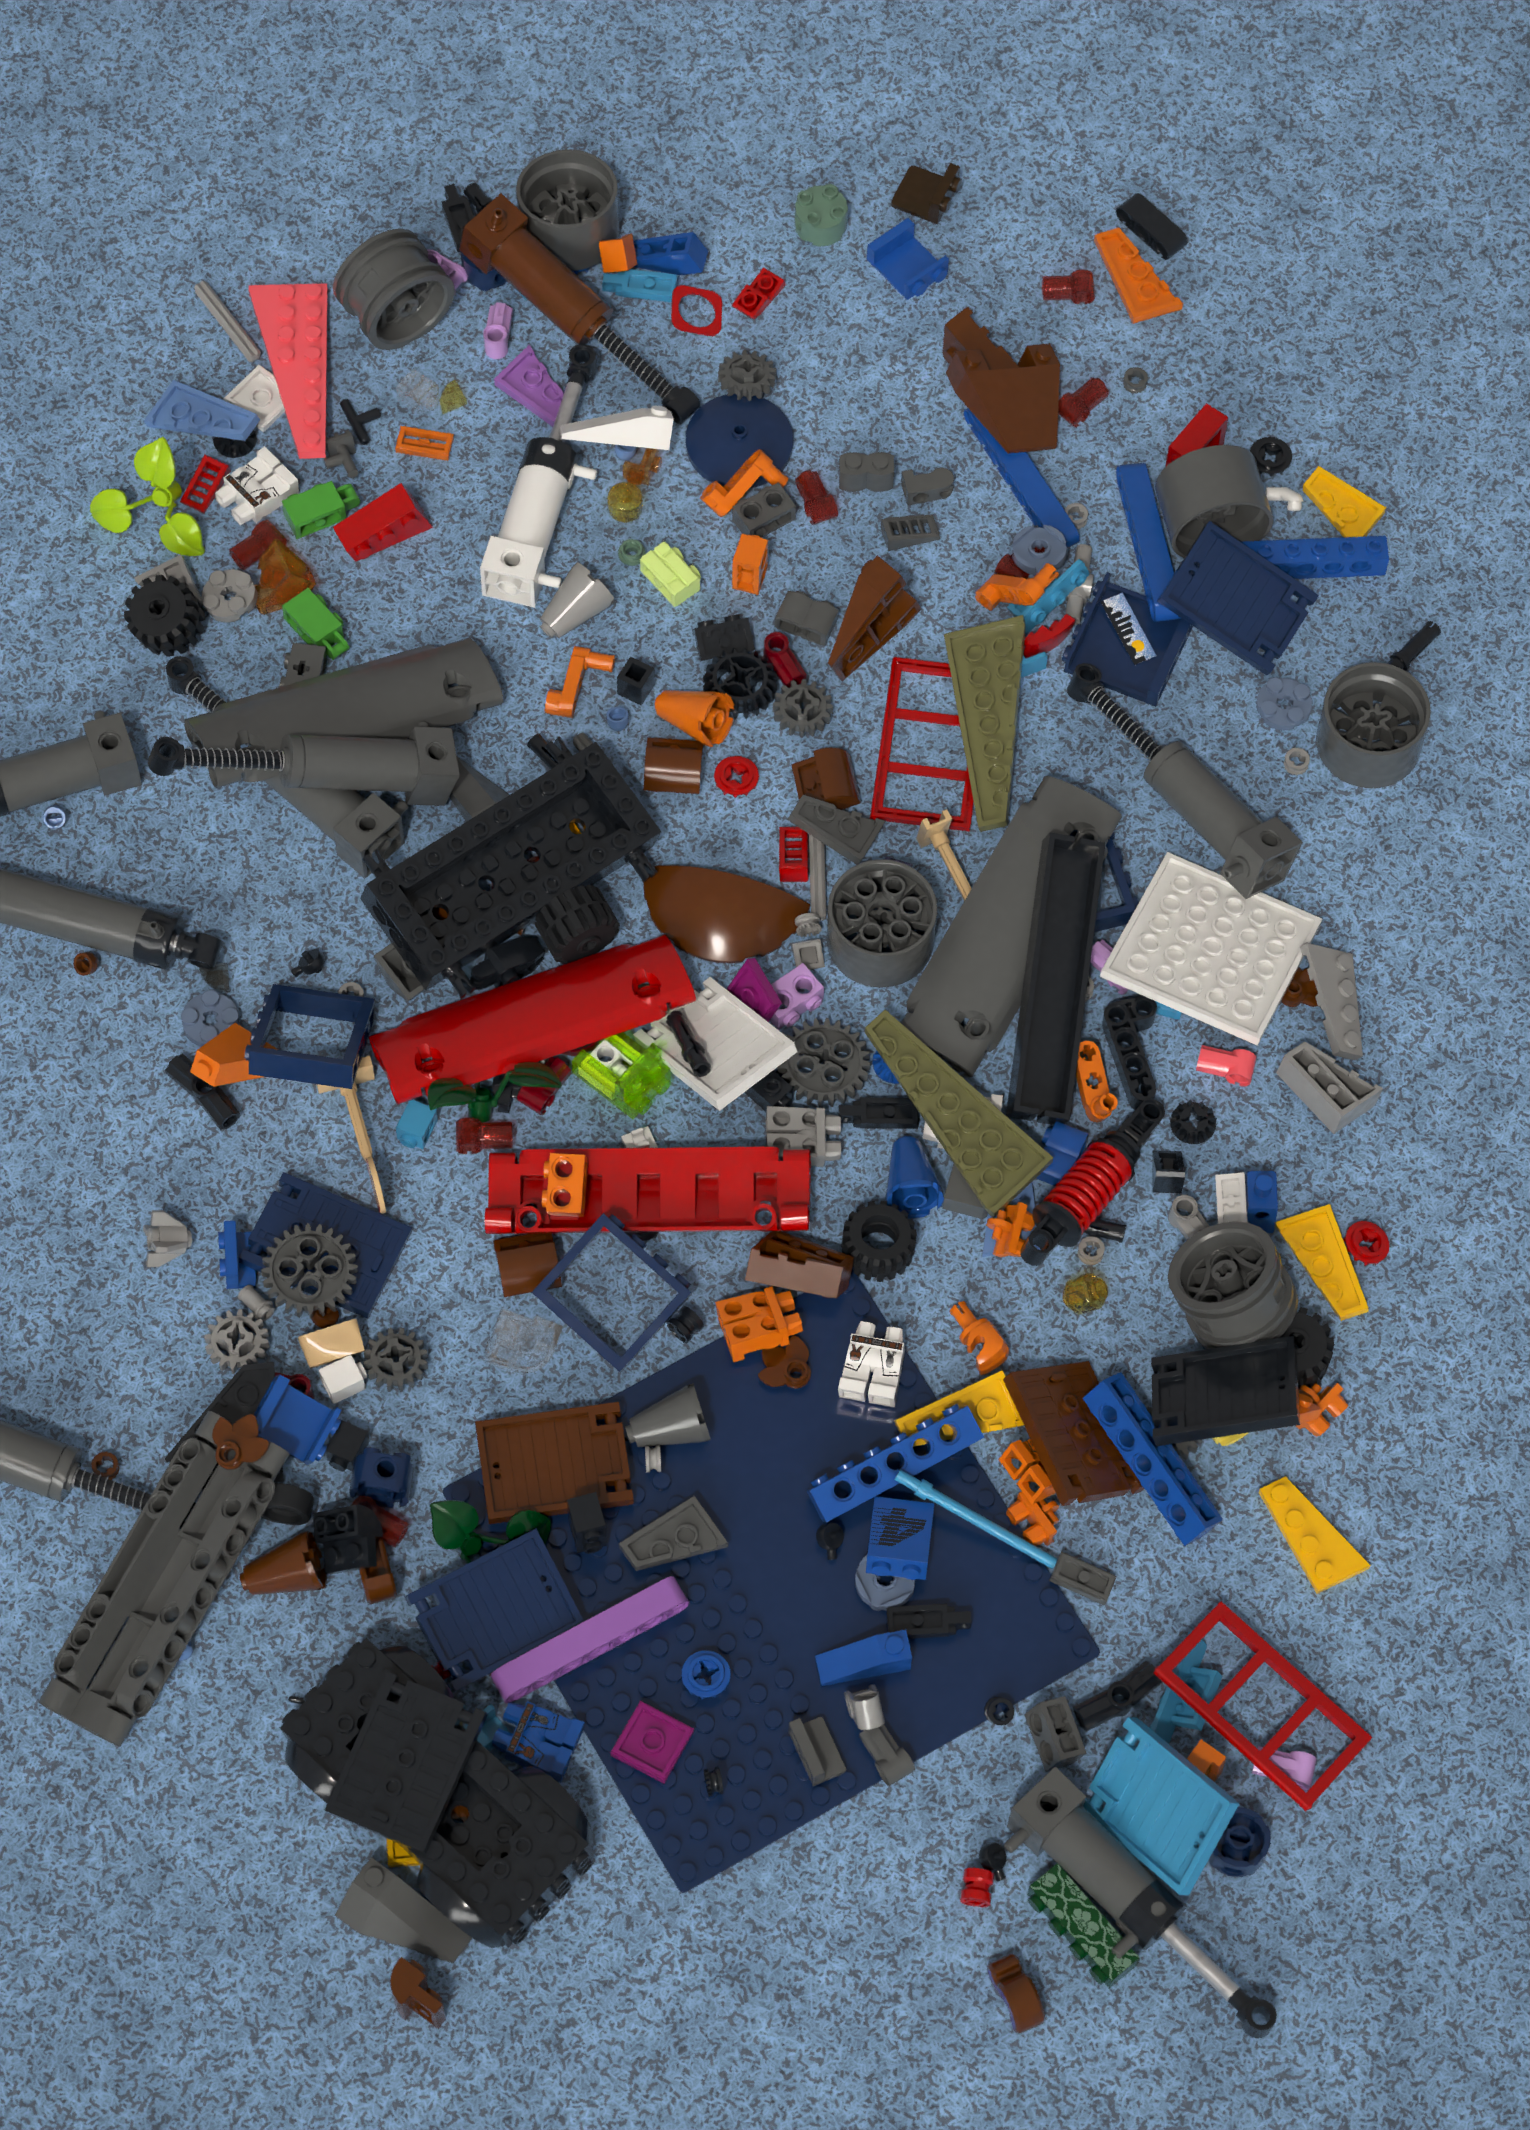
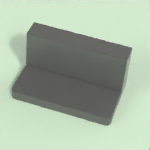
(816, 1750)

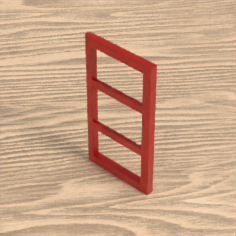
(884, 766)
(1288, 1672)

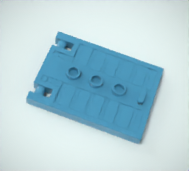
(1160, 1806)

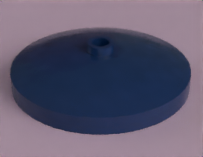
(731, 430)

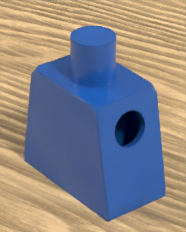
(1262, 1197)

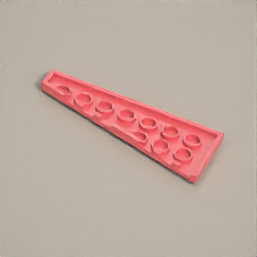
(295, 339)

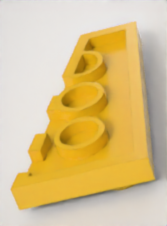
(986, 1399)
(1314, 1541)

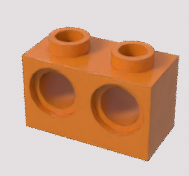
(750, 563)
(573, 1184)

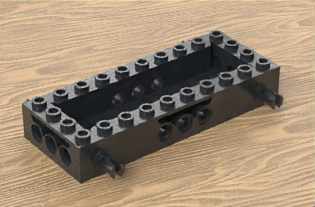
(492, 847)

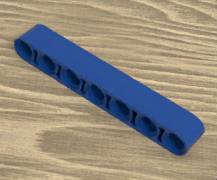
(1026, 483)
(1146, 535)

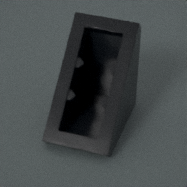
(1167, 1171)

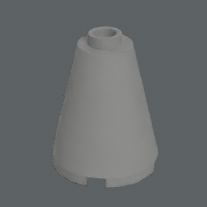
(575, 602)

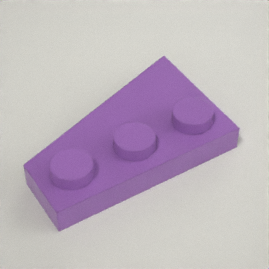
(531, 385)

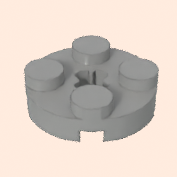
(222, 583)

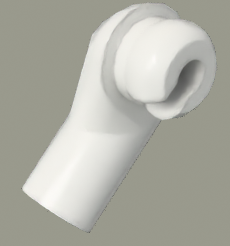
(1285, 494)

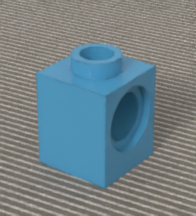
(416, 1124)

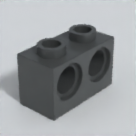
(766, 517)
(1055, 1733)

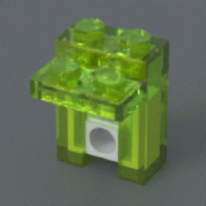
(635, 1085)

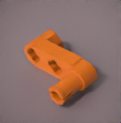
(722, 498)
(1015, 589)
(564, 702)
(1097, 1101)

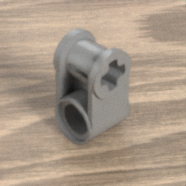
(865, 1708)

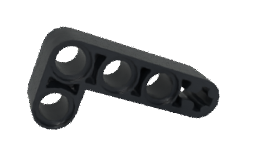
(1134, 1055)

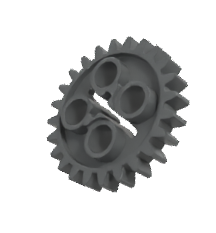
(832, 1041)
(329, 1286)

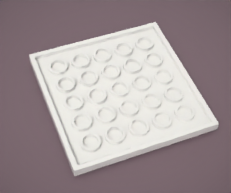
(1211, 949)

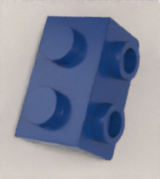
(234, 1242)

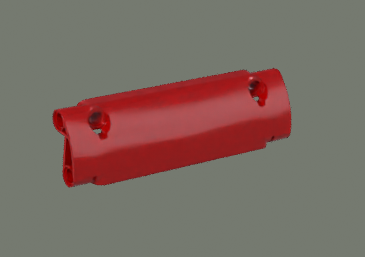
(534, 1017)
(657, 1189)

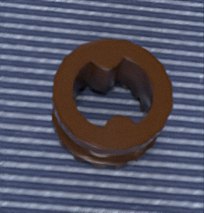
(99, 1460)

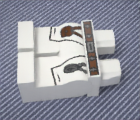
(257, 487)
(873, 1355)

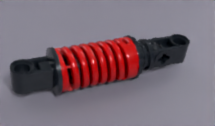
(1090, 1184)

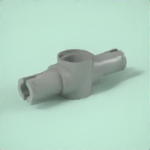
(1080, 594)

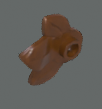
(1303, 990)
(784, 1362)
(240, 1437)

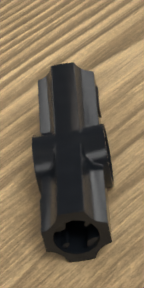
(213, 1102)
(1103, 1707)

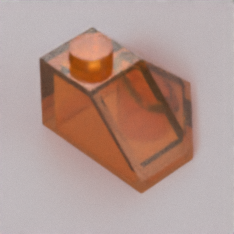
(281, 577)

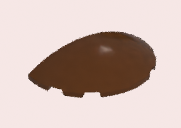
(720, 913)

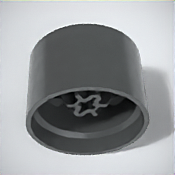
(570, 179)
(1217, 487)
(1401, 700)
(878, 886)

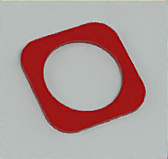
(680, 324)

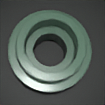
(628, 546)

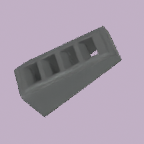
(904, 540)

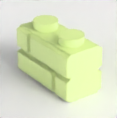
(670, 574)

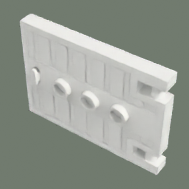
(735, 1043)

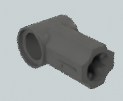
(890, 1760)

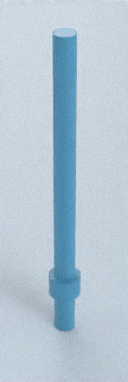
(924, 1490)

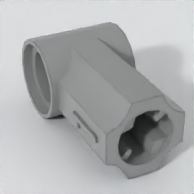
(1188, 1224)

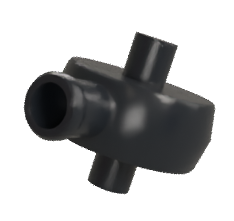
(309, 963)
(830, 1537)
(993, 1858)

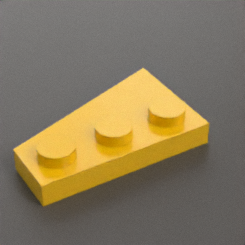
(1342, 504)

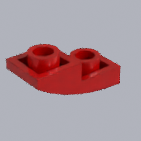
(759, 294)
(1047, 639)

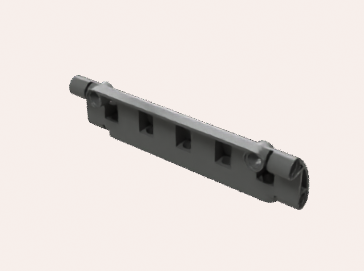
(360, 701)
(985, 949)

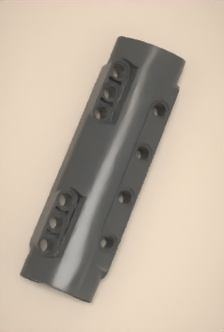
(162, 1583)

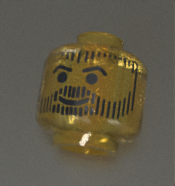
(625, 502)
(1085, 1293)

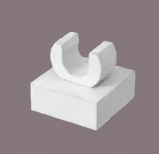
(639, 1139)

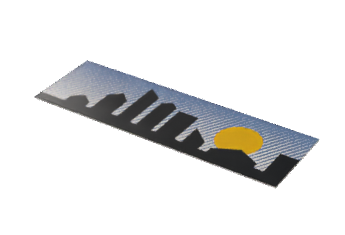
(1128, 628)

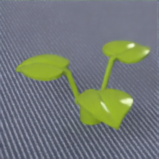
(154, 464)

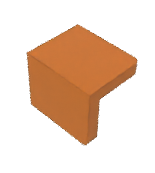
(618, 254)

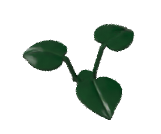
(479, 1100)
(455, 1521)

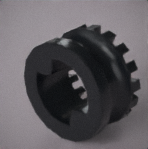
(990, 1709)
(714, 1780)

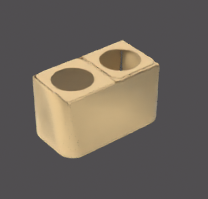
(331, 1343)

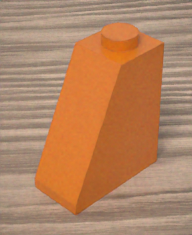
(222, 1058)

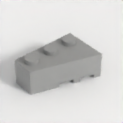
(1327, 1088)

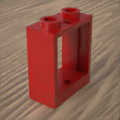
(1203, 431)

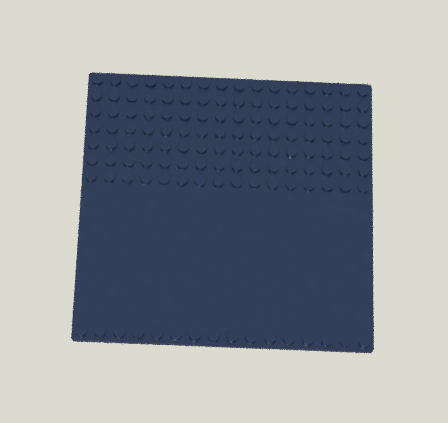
(780, 1602)

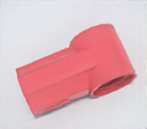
(1234, 1065)

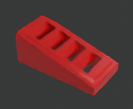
(201, 472)
(793, 869)

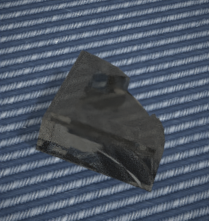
(217, 978)

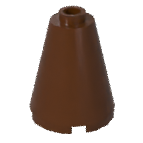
(286, 1568)

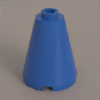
(912, 1179)

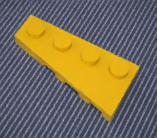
(1325, 1258)

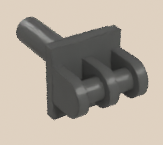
(339, 451)

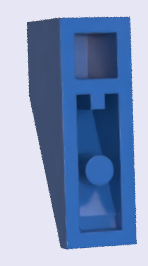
(671, 254)
(865, 1658)

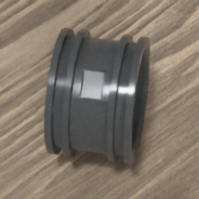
(393, 289)
(1232, 1285)

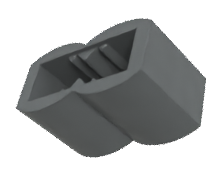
(866, 472)
(806, 617)

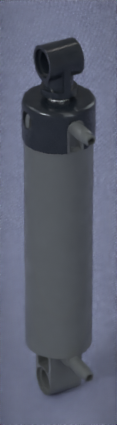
(102, 923)

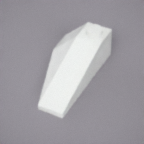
(632, 428)

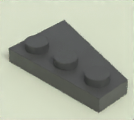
(840, 830)

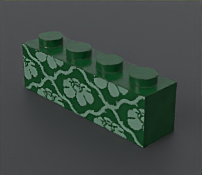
(1081, 1924)

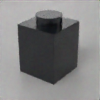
(635, 681)
(346, 1446)

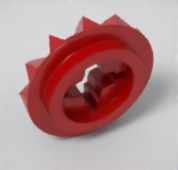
(740, 766)
(1367, 1232)

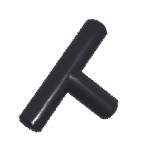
(357, 421)

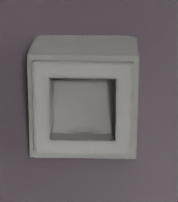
(809, 953)

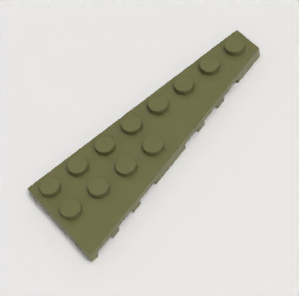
(986, 687)
(980, 1140)

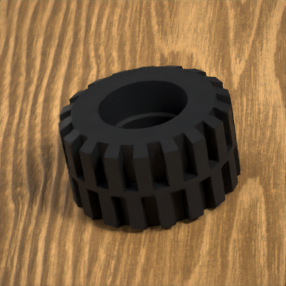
(880, 1219)

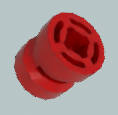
(977, 1887)

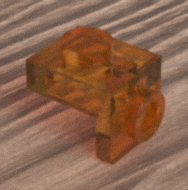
(643, 473)

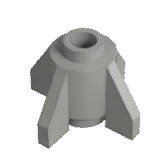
(166, 1237)

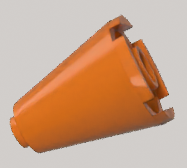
(697, 713)

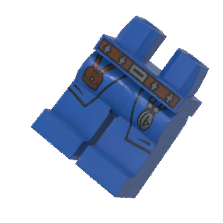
(539, 1738)

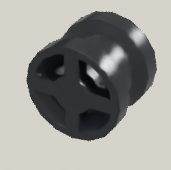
(685, 1324)

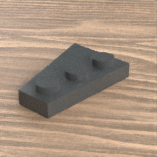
(674, 1536)

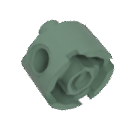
(821, 215)

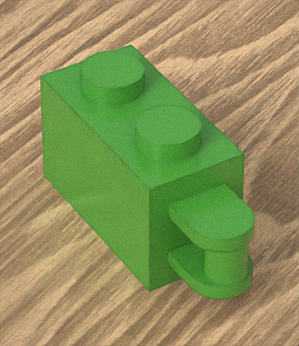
(318, 507)
(315, 623)

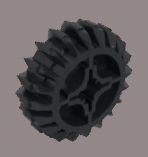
(745, 669)

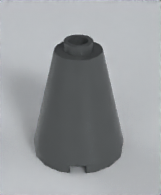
(670, 1421)

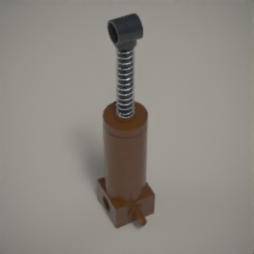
(501, 242)

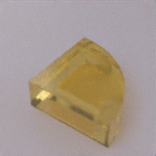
(452, 398)

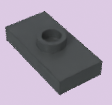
(1082, 1578)

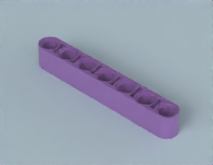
(589, 1639)

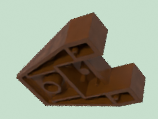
(1012, 403)
(873, 616)

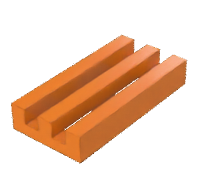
(422, 446)

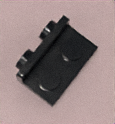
(714, 638)

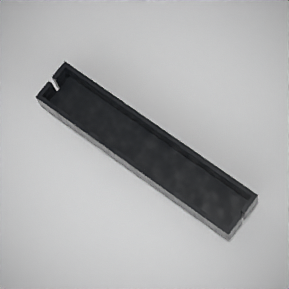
(1055, 979)

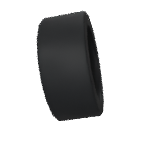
(289, 1505)

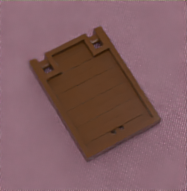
(1067, 1435)
(553, 1459)

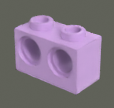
(796, 1002)

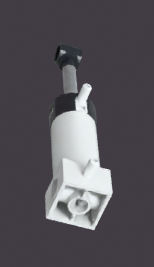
(516, 558)

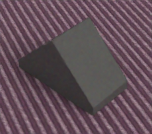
(961, 1198)

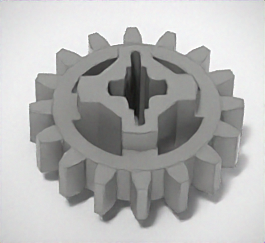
(225, 1334)

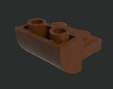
(673, 765)
(828, 778)
(525, 1262)
(412, 1993)

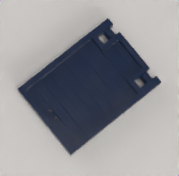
(1237, 598)
(372, 1237)
(495, 1609)

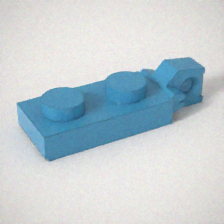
(641, 284)

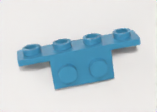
(1054, 596)
(1173, 1709)

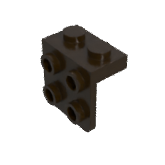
(927, 193)

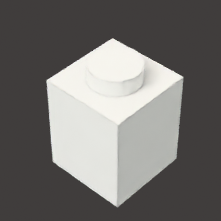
(343, 1378)

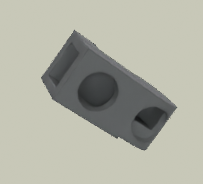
(927, 486)

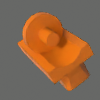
(1008, 1228)
(1328, 1399)
(1040, 1517)

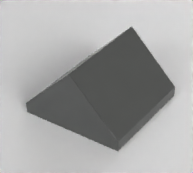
(397, 973)

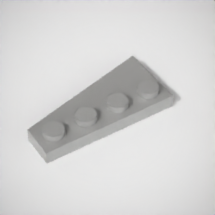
(1337, 998)

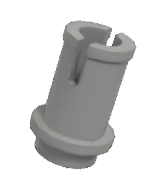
(261, 1308)

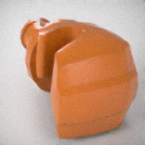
(981, 1331)

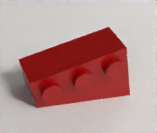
(382, 523)

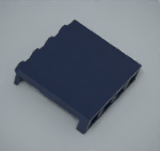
(1100, 646)

